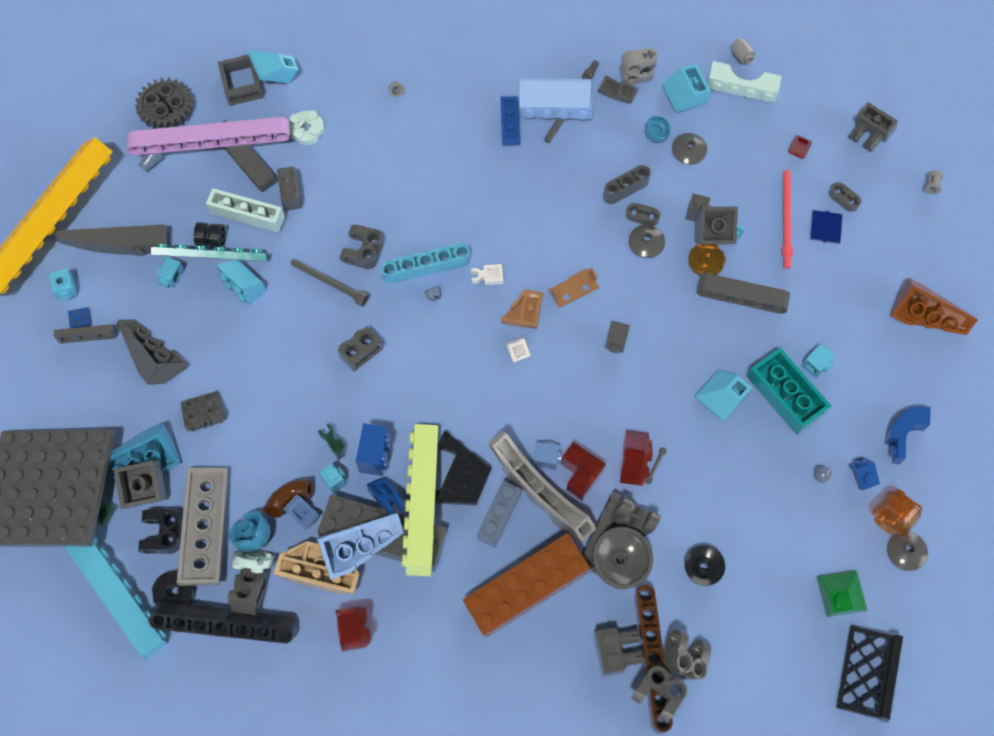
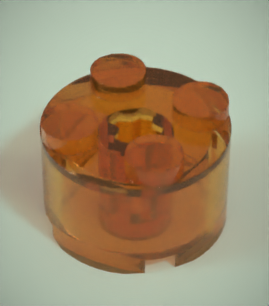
(897, 513)

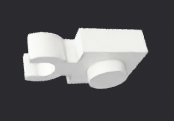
(491, 274)

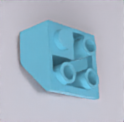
(273, 66)
(723, 394)

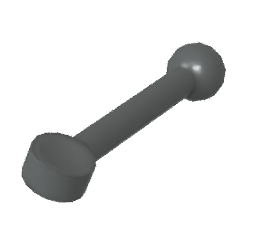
(662, 451)

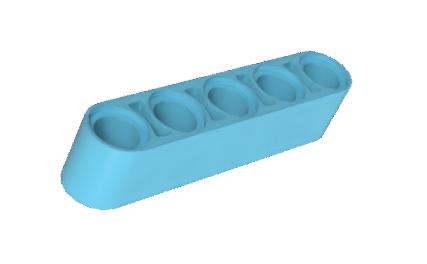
(433, 257)

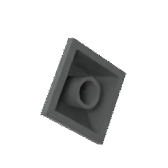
(716, 225)

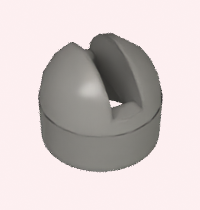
(399, 86)

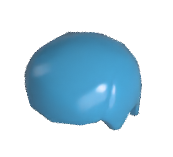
(657, 128)

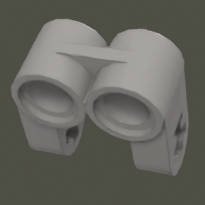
(636, 62)

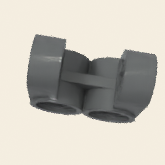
(364, 235)
(629, 515)
(688, 665)
(663, 689)

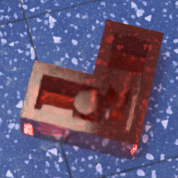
(636, 454)
(585, 468)

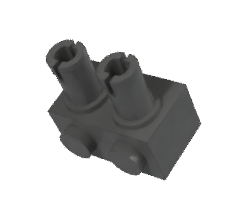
(875, 122)
(609, 652)

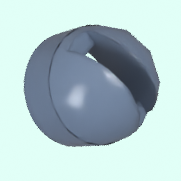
(433, 293)
(822, 474)

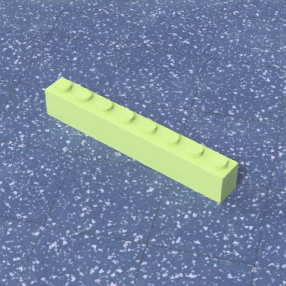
(422, 501)

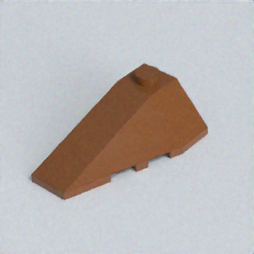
(926, 308)

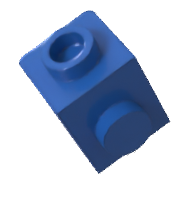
(865, 473)

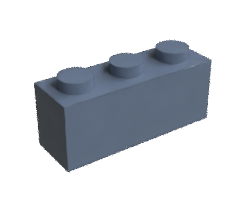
(499, 514)

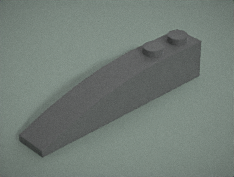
(116, 240)

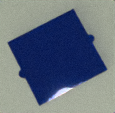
(826, 226)

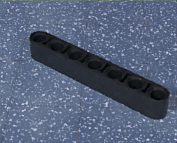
(222, 622)

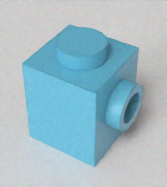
(63, 284)
(819, 361)

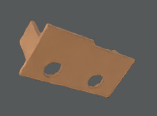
(574, 288)

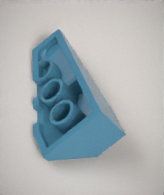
(149, 445)

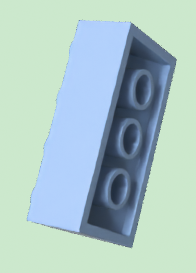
(556, 98)

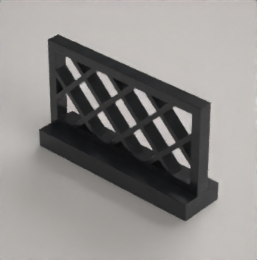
(889, 675)

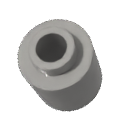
(743, 51)

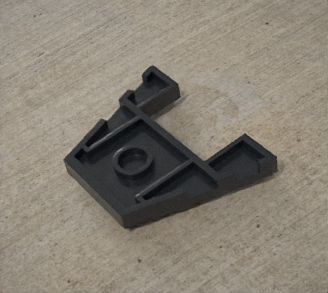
(465, 477)

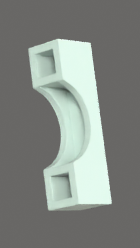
(724, 80)

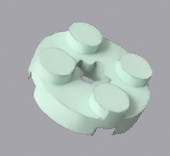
(304, 118)
(256, 561)

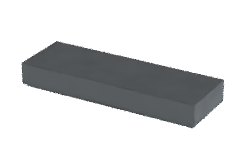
(85, 334)

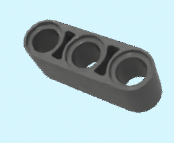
(622, 191)

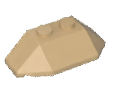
(306, 567)

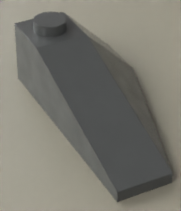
(150, 356)

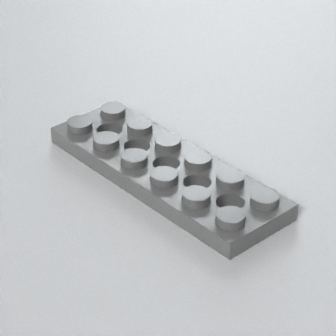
(213, 534)

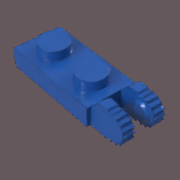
(385, 495)

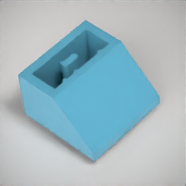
(687, 88)
(241, 281)

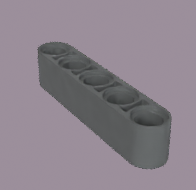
(251, 165)
(743, 293)

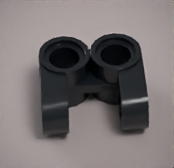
(173, 531)

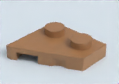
(525, 310)

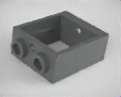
(244, 93)

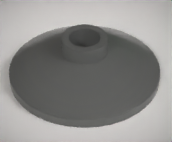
(688, 154)
(643, 247)
(904, 559)

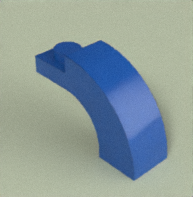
(911, 420)

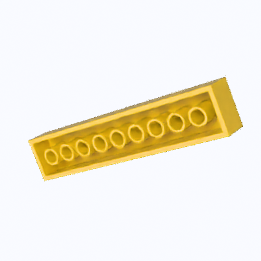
(50, 208)

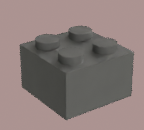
(140, 484)

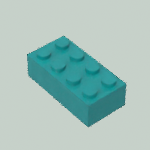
(788, 391)

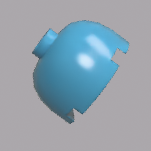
(251, 532)

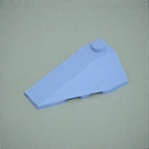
(354, 545)

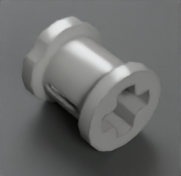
(933, 182)

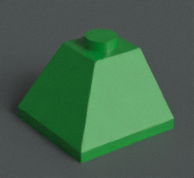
(841, 593)

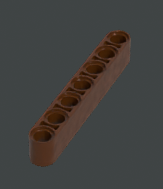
(651, 647)

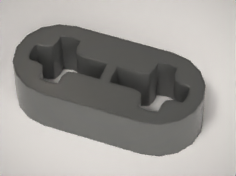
(844, 197)
(642, 214)

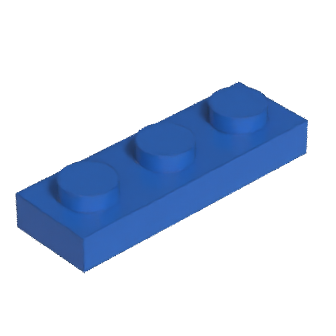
(510, 120)

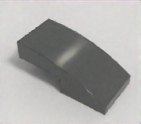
(618, 91)

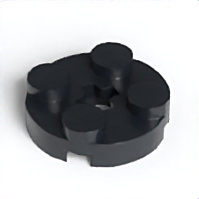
(164, 583)

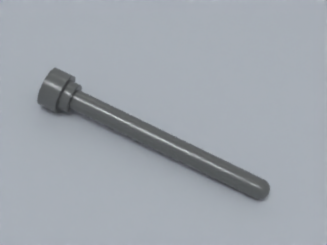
(360, 297)

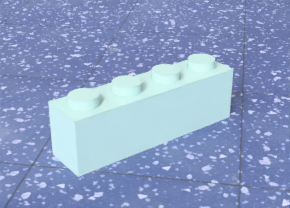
(245, 210)

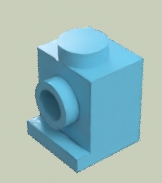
(169, 272)
(333, 478)

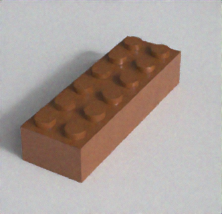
(526, 585)

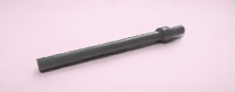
(588, 74)

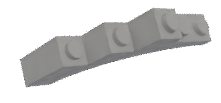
(538, 490)

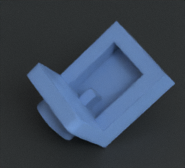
(301, 512)

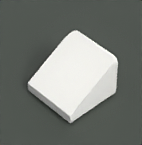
(517, 349)

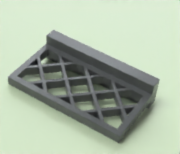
(602, 525)

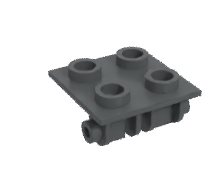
(202, 410)

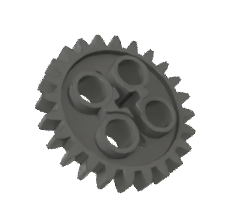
(150, 107)

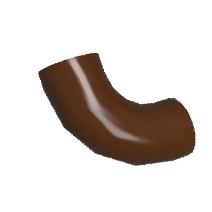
(285, 493)

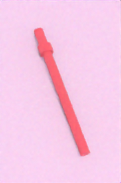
(787, 249)

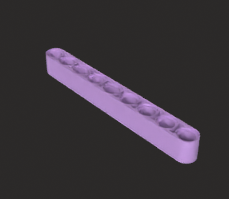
(208, 136)

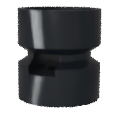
(206, 234)

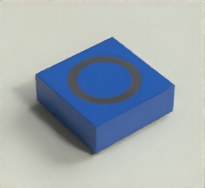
(79, 318)

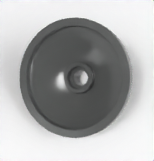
(635, 556)

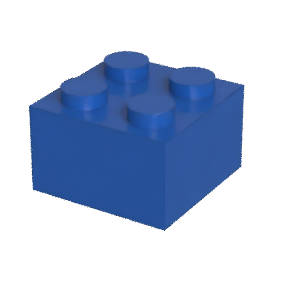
(373, 449)

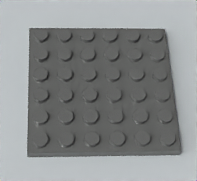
(52, 486)

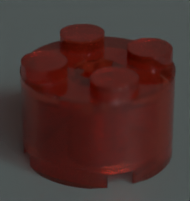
(351, 628)

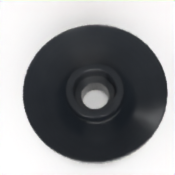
(711, 558)

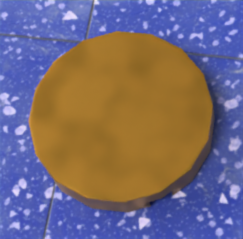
(706, 259)

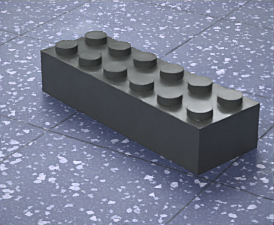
(345, 513)

